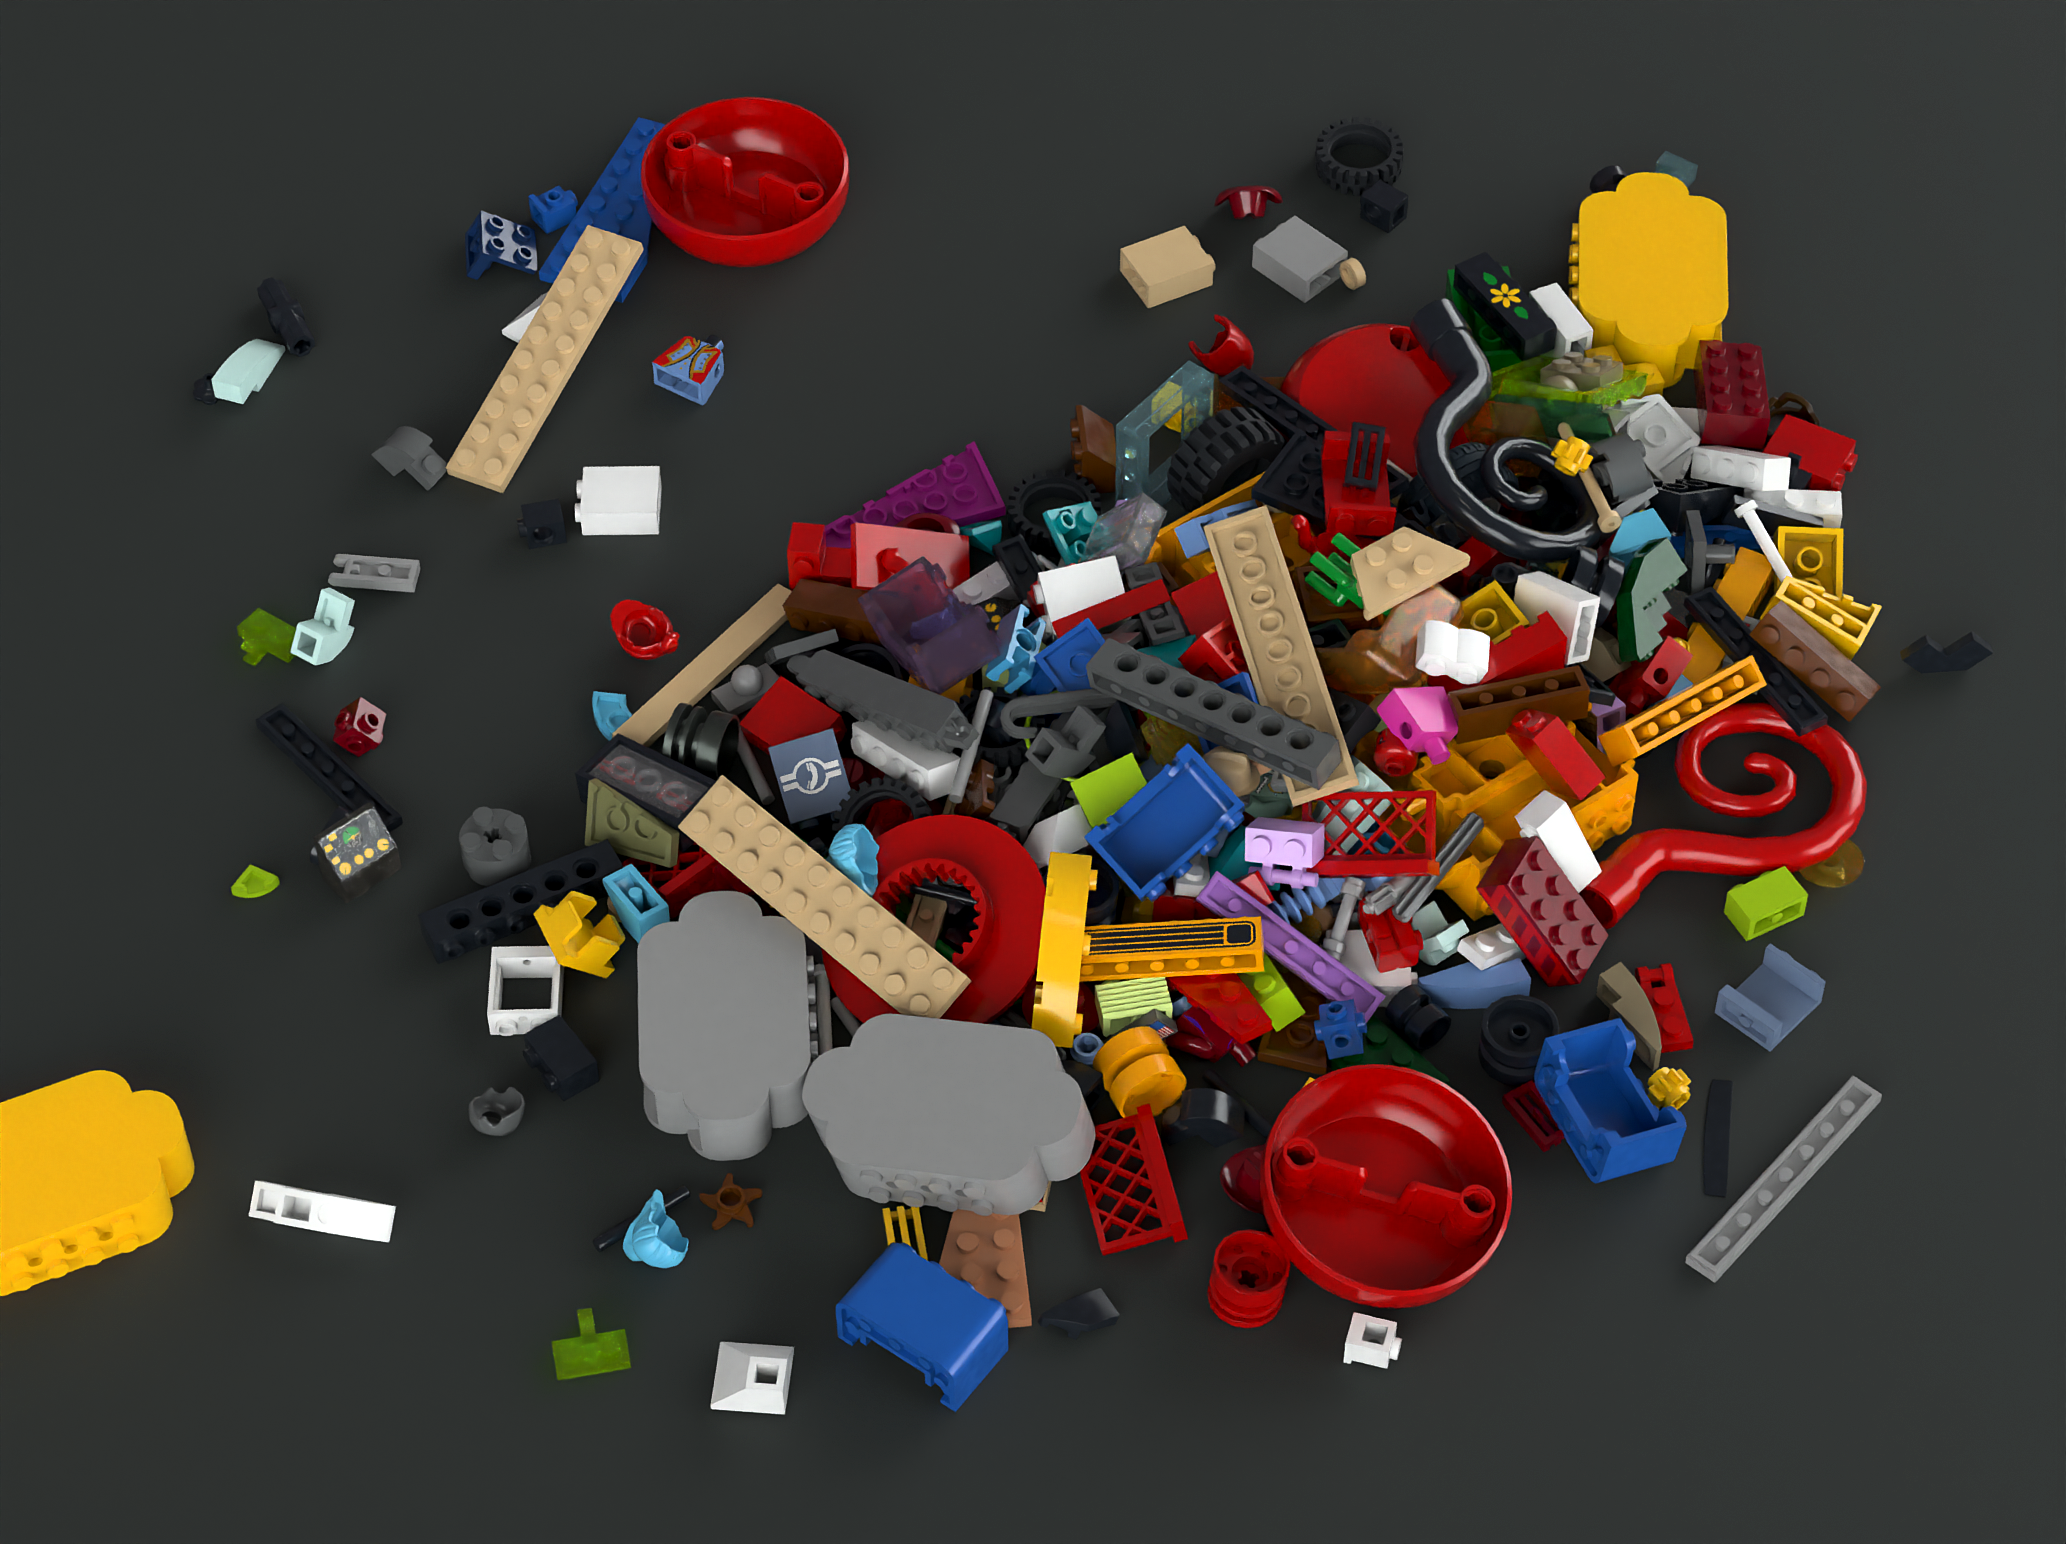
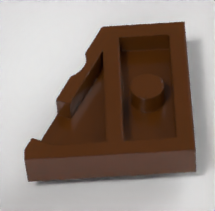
(975, 797)

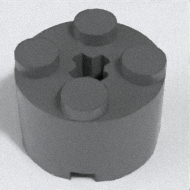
(1620, 467)
(494, 845)

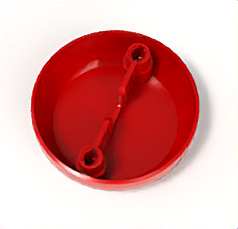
(745, 180)
(1371, 378)
(1385, 1186)

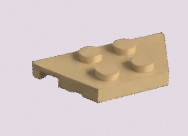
(1401, 568)

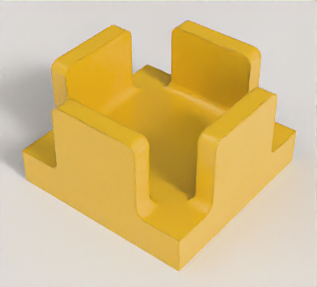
(574, 937)

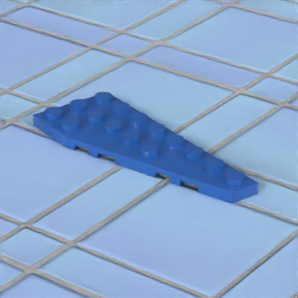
(613, 206)

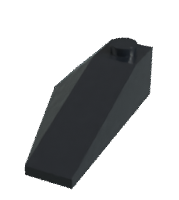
(1690, 495)

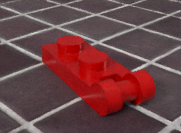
(1667, 1007)

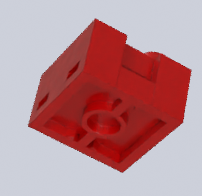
(1216, 654)

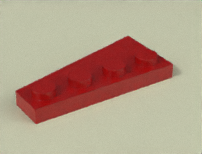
(1226, 1002)

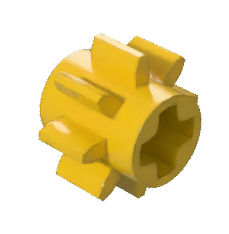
(1572, 456)
(1668, 1088)

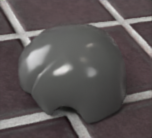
(497, 1112)

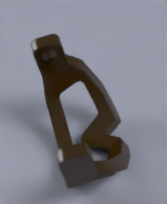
(1805, 412)

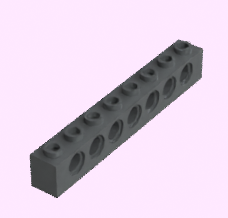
(1214, 713)

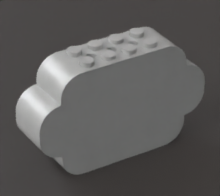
(725, 1024)
(949, 1114)

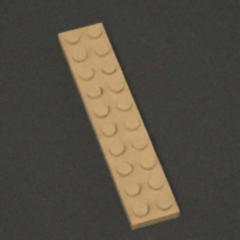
(544, 359)
(1276, 635)
(823, 903)

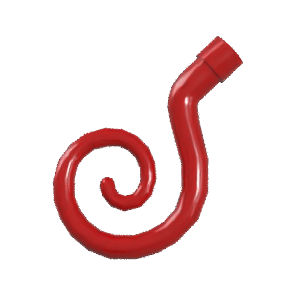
(1667, 849)

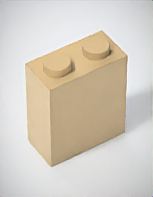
(1167, 266)

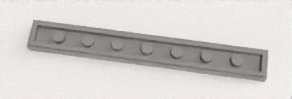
(1783, 1179)

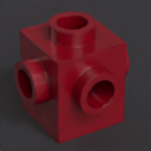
(359, 727)

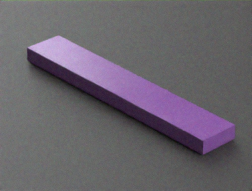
(1291, 947)

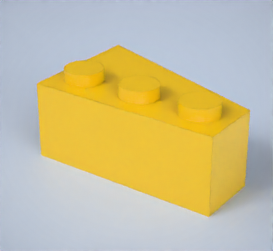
(1835, 618)

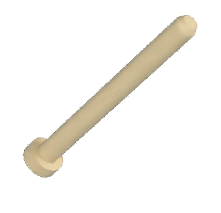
(1608, 519)

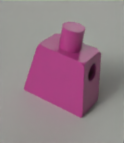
(1421, 720)

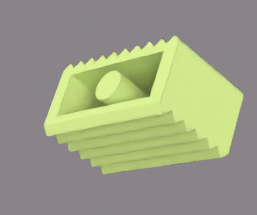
(1128, 1000)

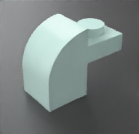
(326, 634)
(1438, 936)

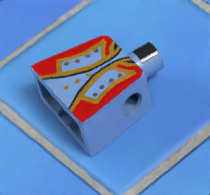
(691, 368)

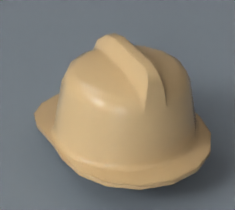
(1234, 770)

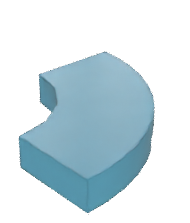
(609, 711)

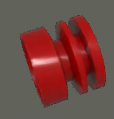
(1248, 1279)

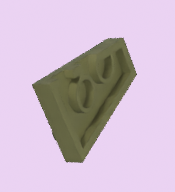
(628, 827)

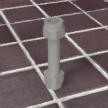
(1352, 890)

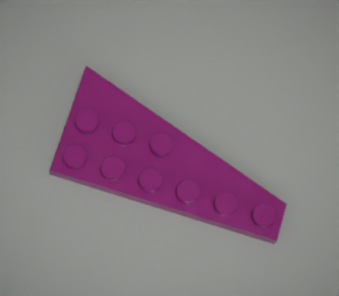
(955, 489)

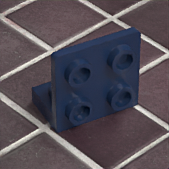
(500, 241)

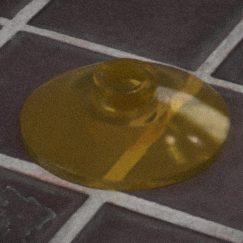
(1846, 867)

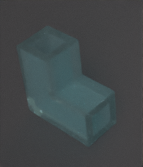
(1677, 167)

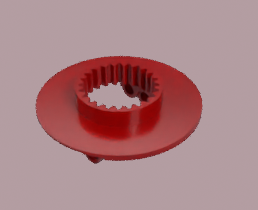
(1007, 897)

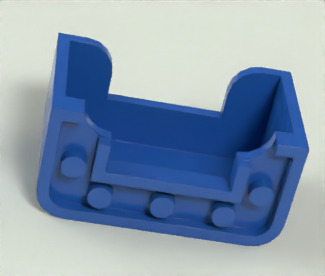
(1167, 825)
(1603, 1104)
(926, 1321)

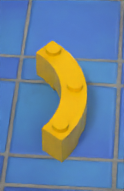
(1063, 947)

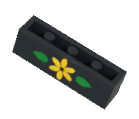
(1504, 306)

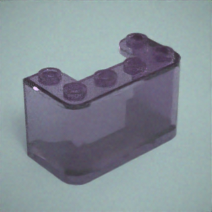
(928, 627)

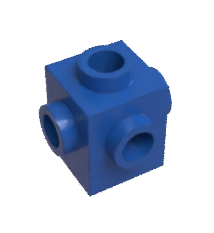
(1341, 1028)

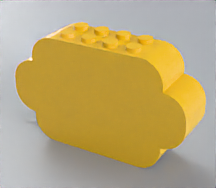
(1651, 271)
(85, 1175)

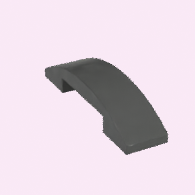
(1159, 622)

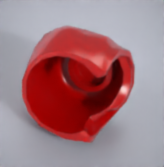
(1228, 351)

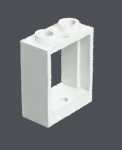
(511, 963)

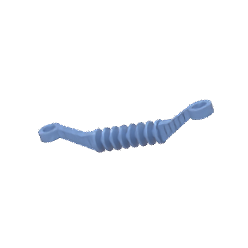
(1325, 891)

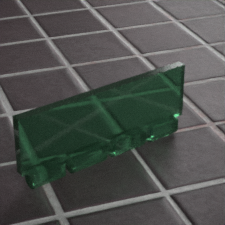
(1584, 418)

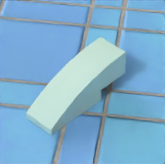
(246, 370)

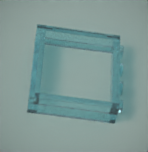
(1187, 389)

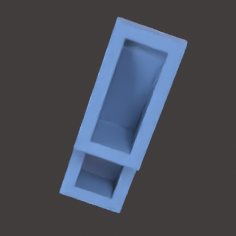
(1192, 534)
(1471, 988)

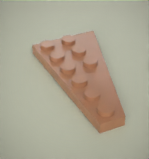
(991, 1258)

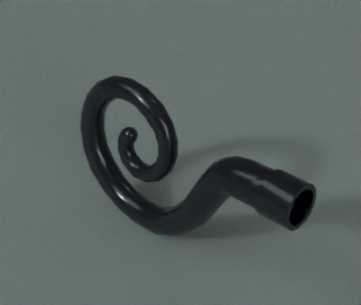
(1451, 345)

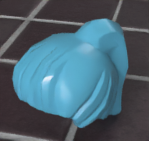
(855, 855)
(655, 1236)

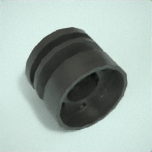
(702, 740)

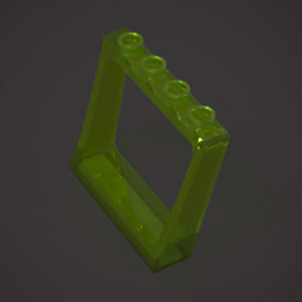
(1524, 380)

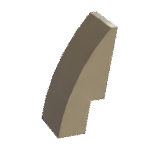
(1627, 1001)

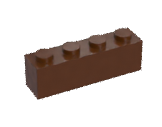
(825, 607)
(1815, 660)
(1489, 708)

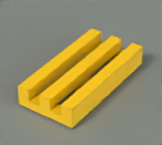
(901, 1216)

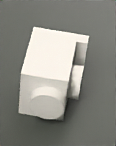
(1371, 1341)

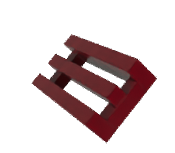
(1509, 1101)

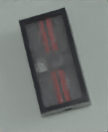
(648, 780)

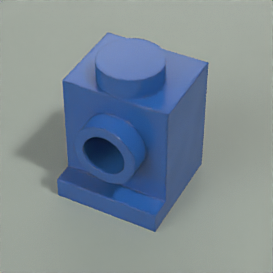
(553, 208)

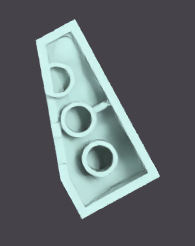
(1368, 783)

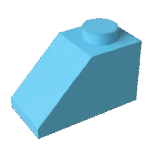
(1635, 532)
(635, 901)

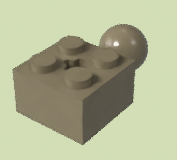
(1581, 373)

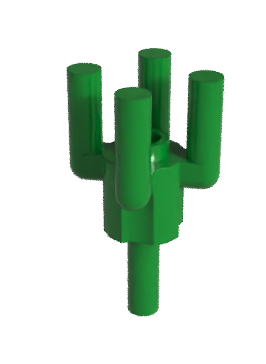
(1339, 571)

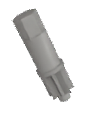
(1387, 895)

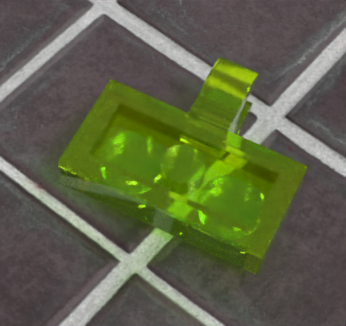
(266, 634)
(591, 1351)

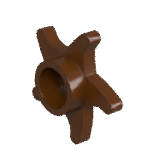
(731, 1203)

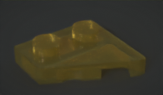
(1167, 739)

